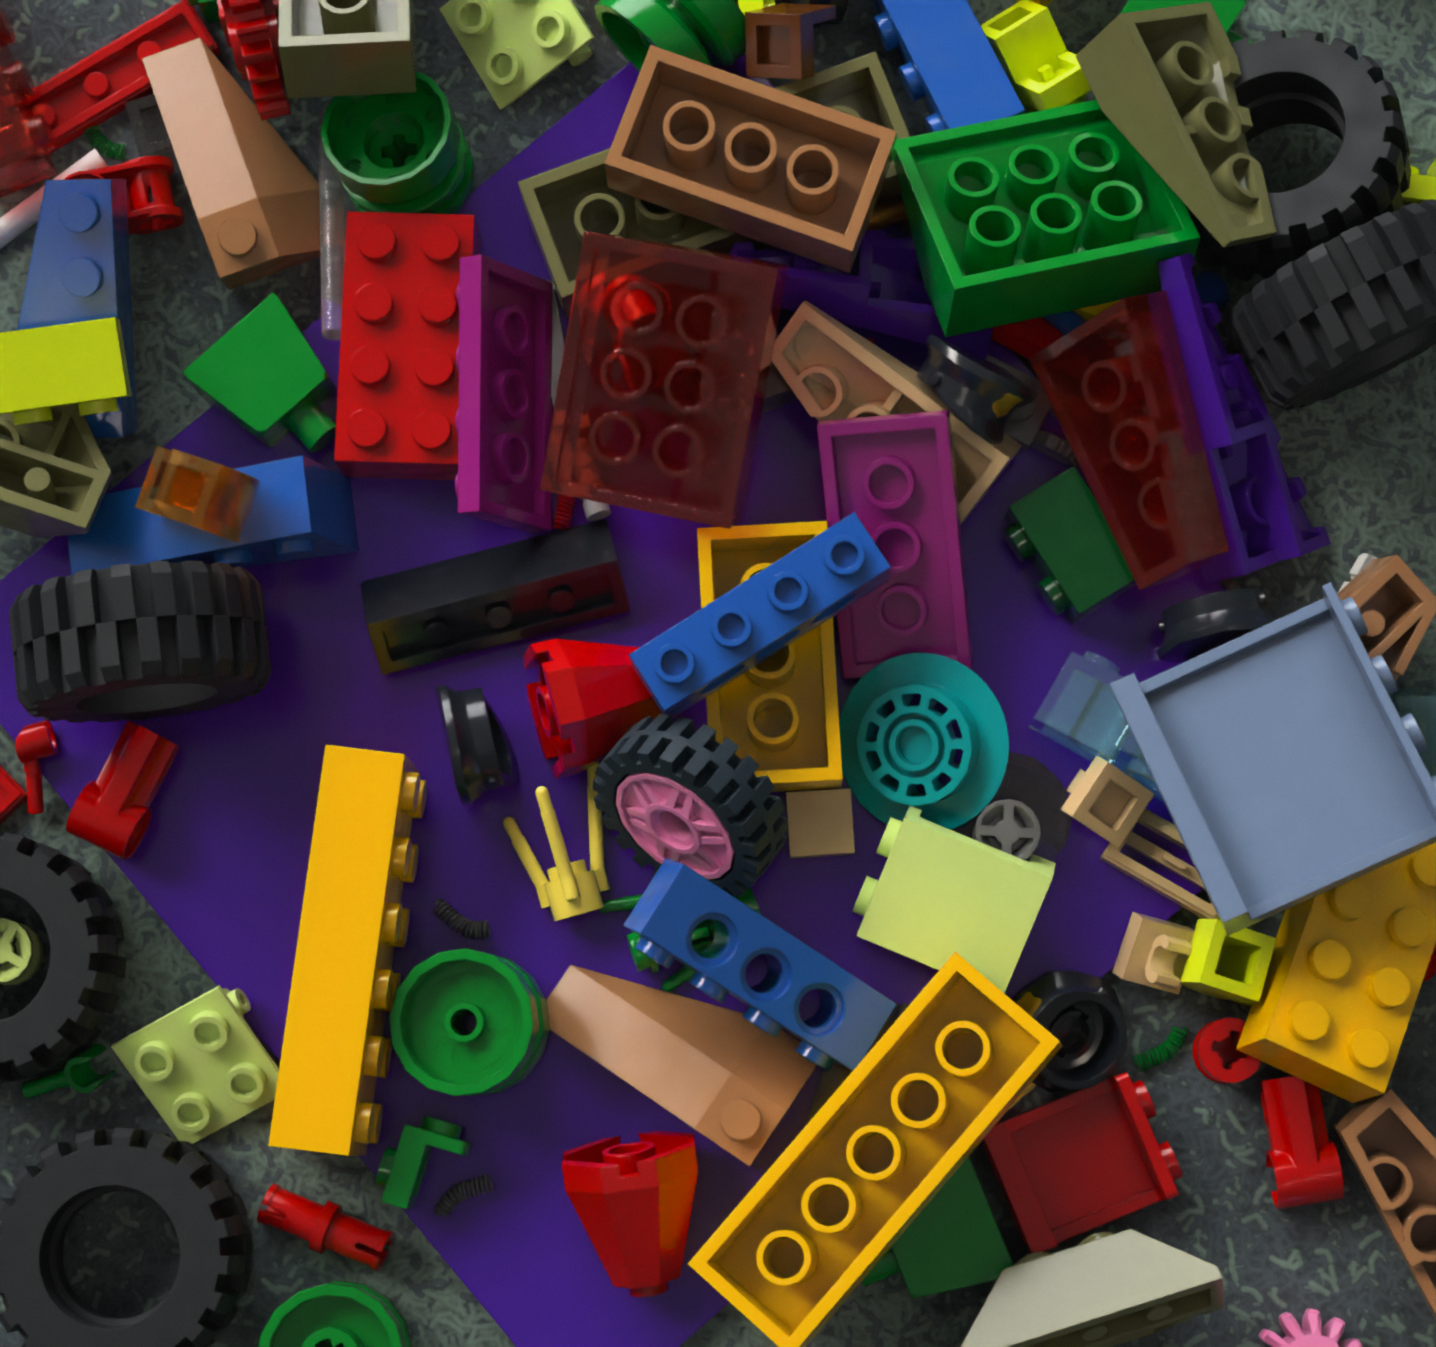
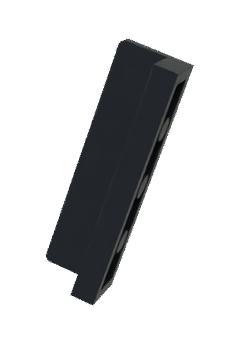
(494, 596)

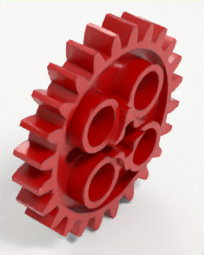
(253, 34)

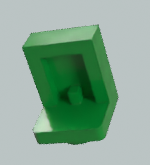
(404, 1166)

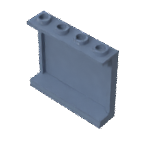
(1284, 761)

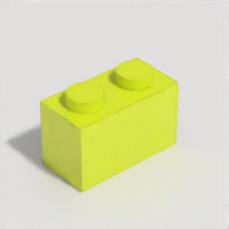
(63, 367)

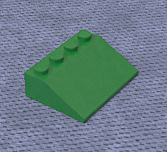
(1036, 217)

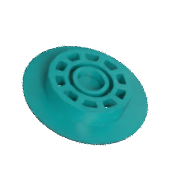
(920, 743)

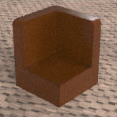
(783, 39)

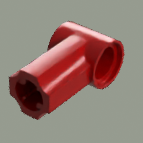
(116, 807)
(1300, 1153)

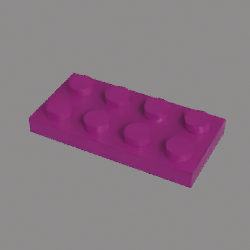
(503, 394)
(904, 491)

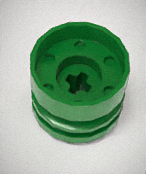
(399, 150)

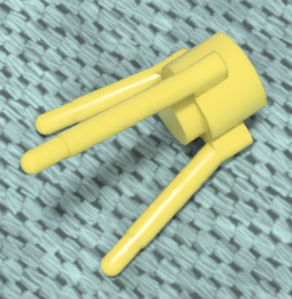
(571, 886)

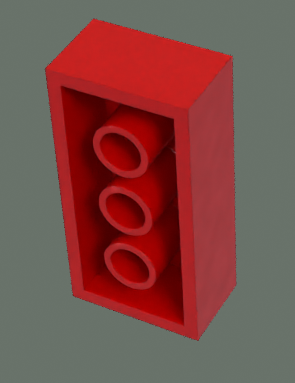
(401, 344)

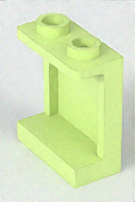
(951, 897)

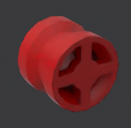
(1215, 1049)

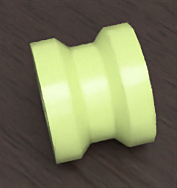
(27, 946)

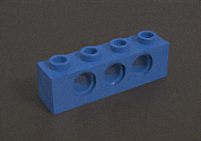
(760, 616)
(848, 1009)

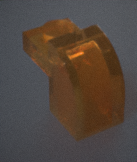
(198, 493)

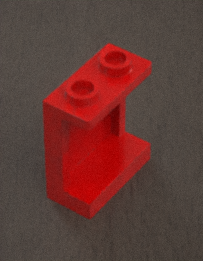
(1081, 1162)

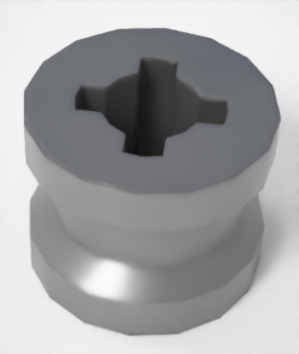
(1017, 823)

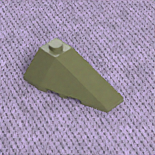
(1173, 96)

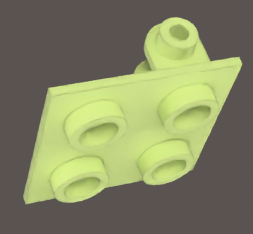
(518, 41)
(201, 1064)

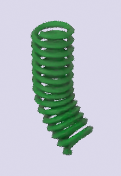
(101, 138)
(1167, 1042)

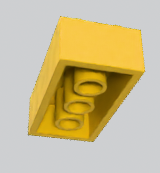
(788, 703)
(1347, 979)

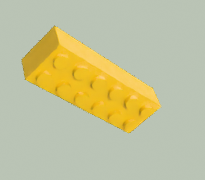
(347, 951)
(875, 1154)

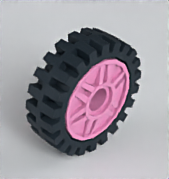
(690, 802)

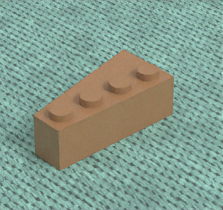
(1399, 1172)

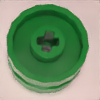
(691, 28)
(430, 1016)
(337, 1315)

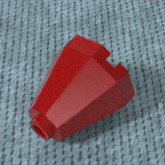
(583, 700)
(635, 1205)

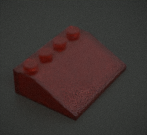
(663, 378)

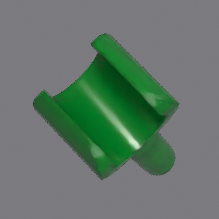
(75, 1074)

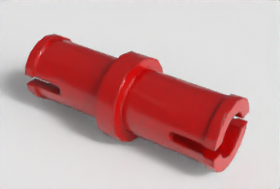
(325, 1227)

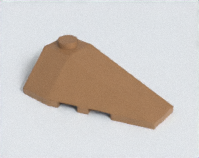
(240, 174)
(683, 1055)

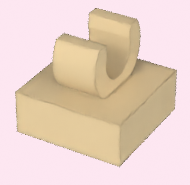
(1106, 800)
(1154, 953)

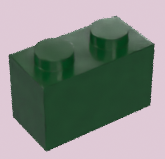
(1068, 545)

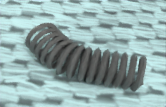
(479, 925)
(455, 1197)

